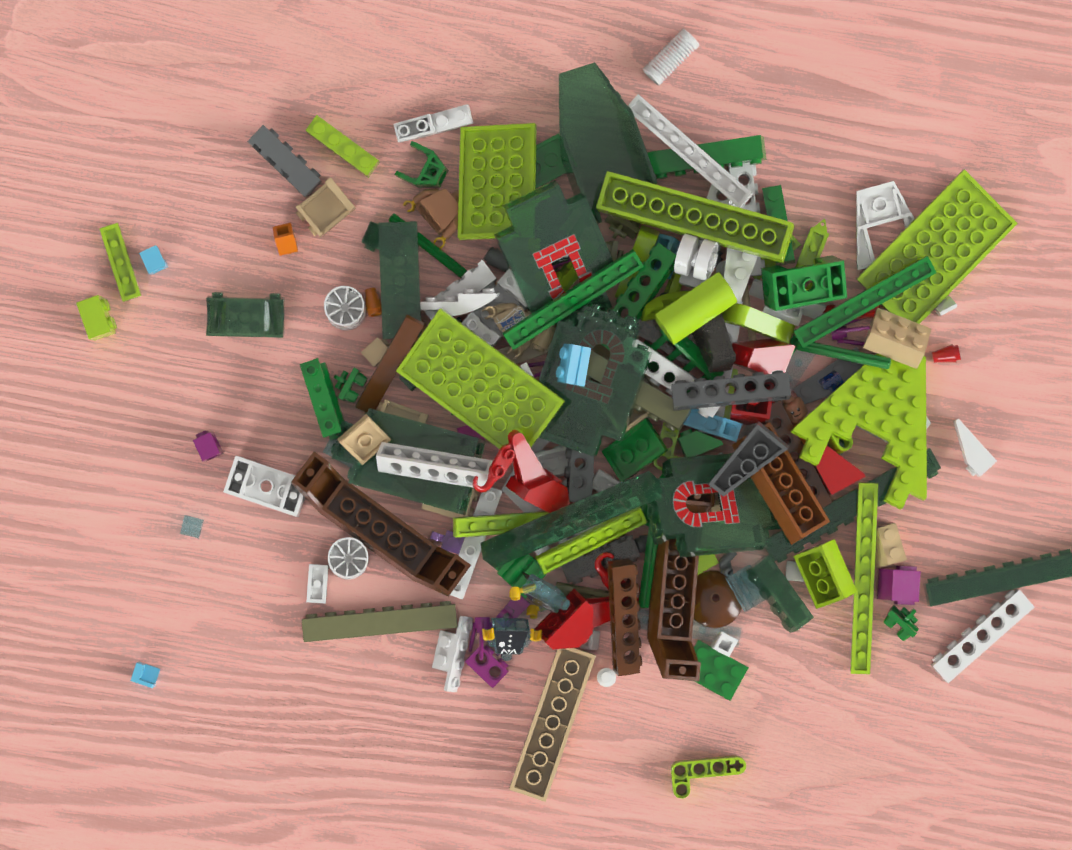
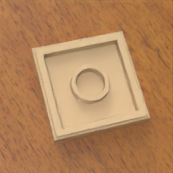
(363, 439)

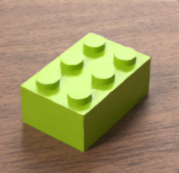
(825, 574)

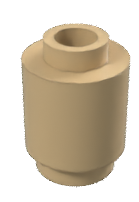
(543, 339)

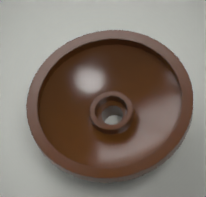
(712, 613)

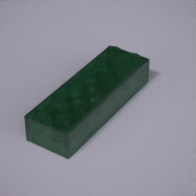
(399, 275)

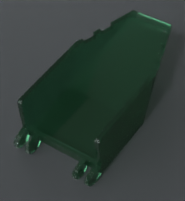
(598, 134)

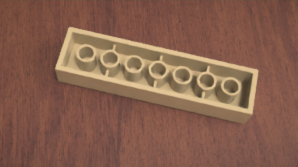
(552, 722)

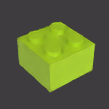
(96, 317)

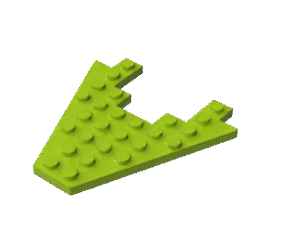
(887, 405)

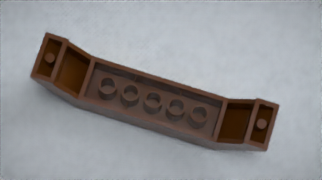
(378, 527)
(674, 605)

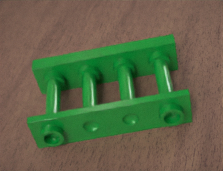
(690, 350)
(323, 397)

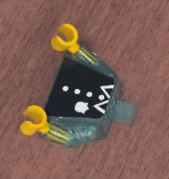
(541, 594)
(510, 636)

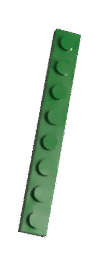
(573, 299)
(864, 301)

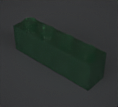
(779, 594)

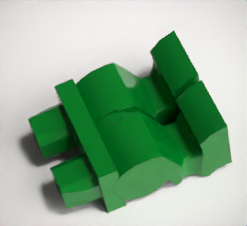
(513, 571)

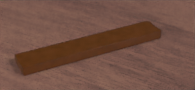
(389, 363)

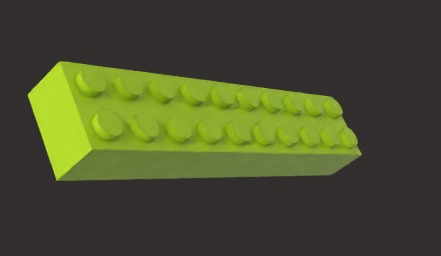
(695, 216)

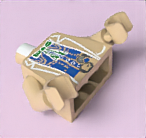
(505, 316)

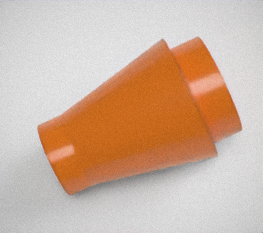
(372, 302)

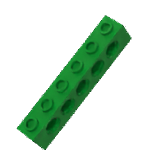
(648, 292)

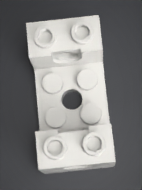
(487, 328)
(246, 481)

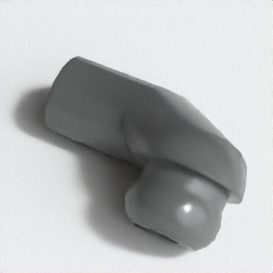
(725, 564)

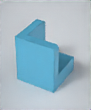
(153, 260)
(145, 674)

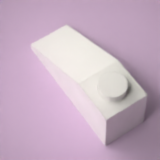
(974, 453)

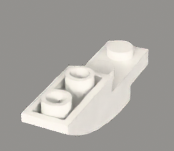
(433, 123)
(467, 301)

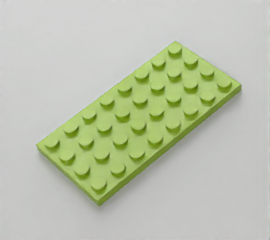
(955, 235)
(478, 382)

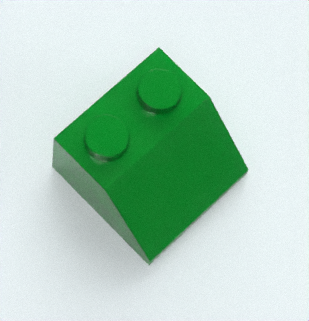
(696, 443)

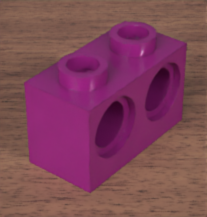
(207, 445)
(483, 669)

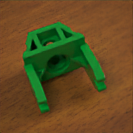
(426, 177)

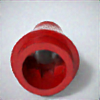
(947, 354)

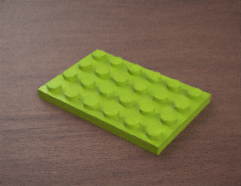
(493, 170)

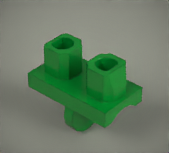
(346, 392)
(904, 619)

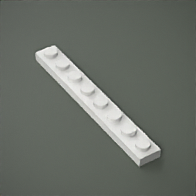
(690, 151)

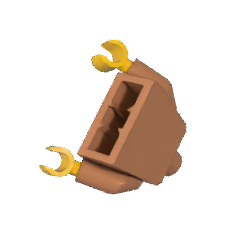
(439, 210)

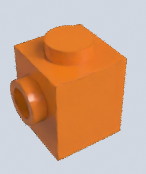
(285, 239)

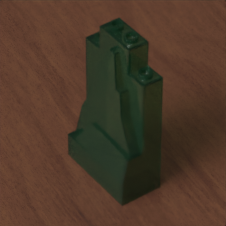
(418, 435)

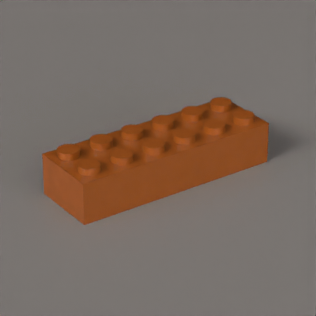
(788, 495)

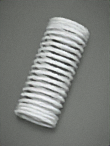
(687, 45)

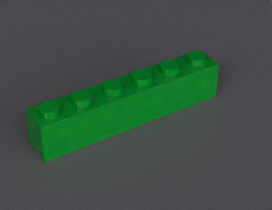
(725, 153)

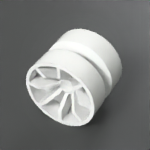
(691, 255)
(345, 308)
(348, 558)

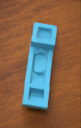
(716, 426)

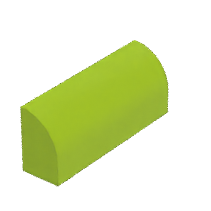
(695, 308)

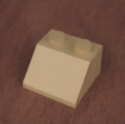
(888, 546)

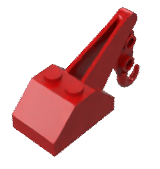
(530, 479)
(575, 625)

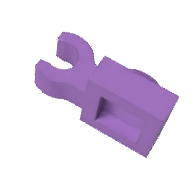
(448, 541)

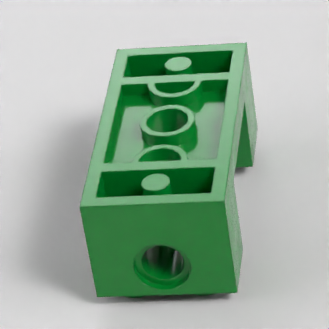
(786, 287)

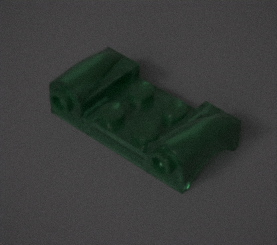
(245, 316)

